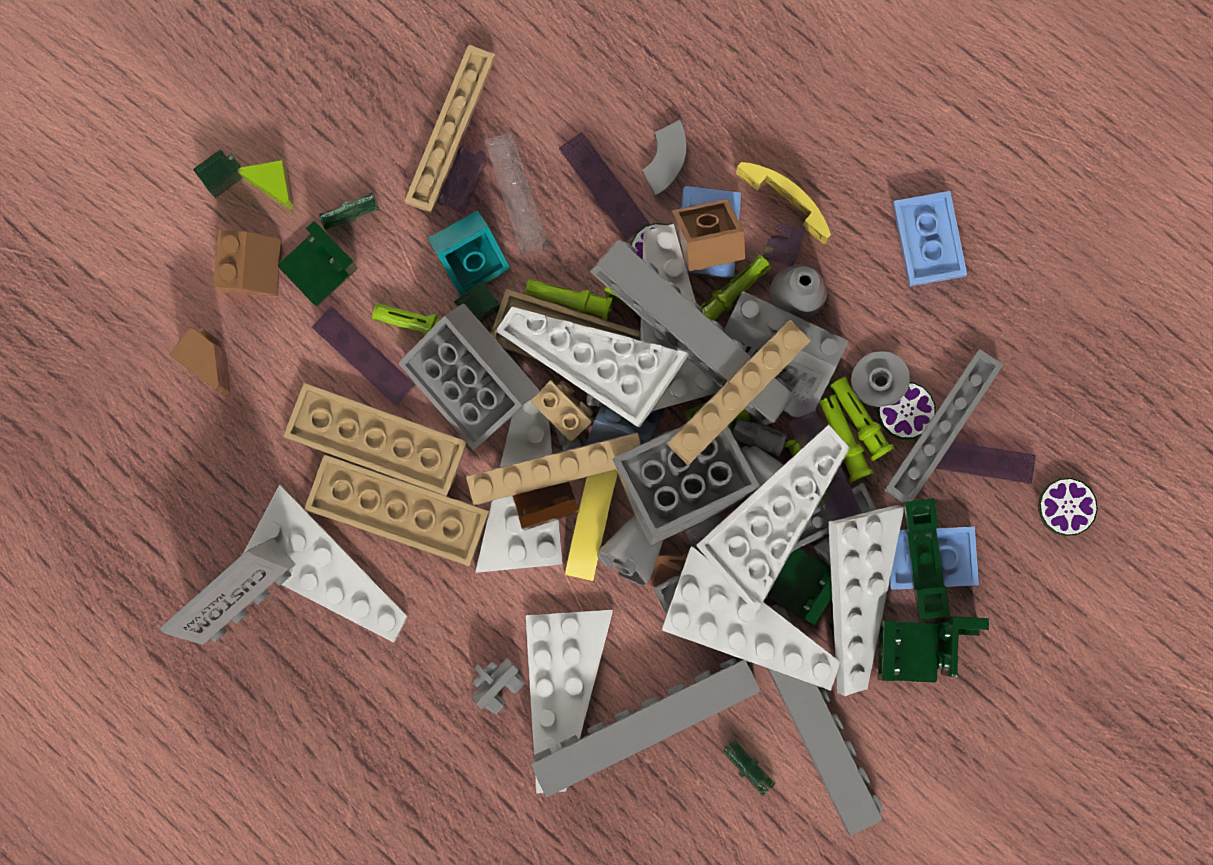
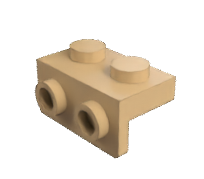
(563, 410)

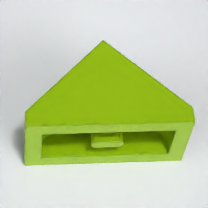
(272, 180)

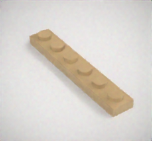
(450, 128)
(738, 392)
(549, 469)

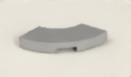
(669, 158)

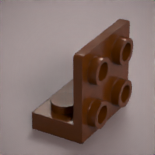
(545, 505)

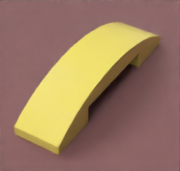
(758, 175)
(591, 525)

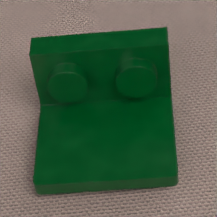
(317, 265)
(803, 586)
(949, 633)
(908, 651)

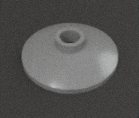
(876, 367)

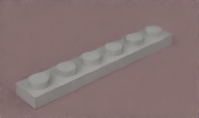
(943, 427)

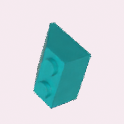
(469, 252)

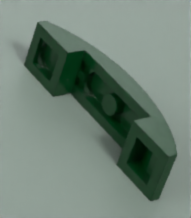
(925, 559)

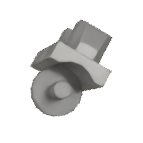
(491, 681)

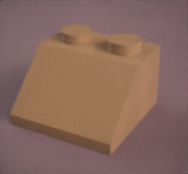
(709, 234)
(247, 263)
(204, 358)

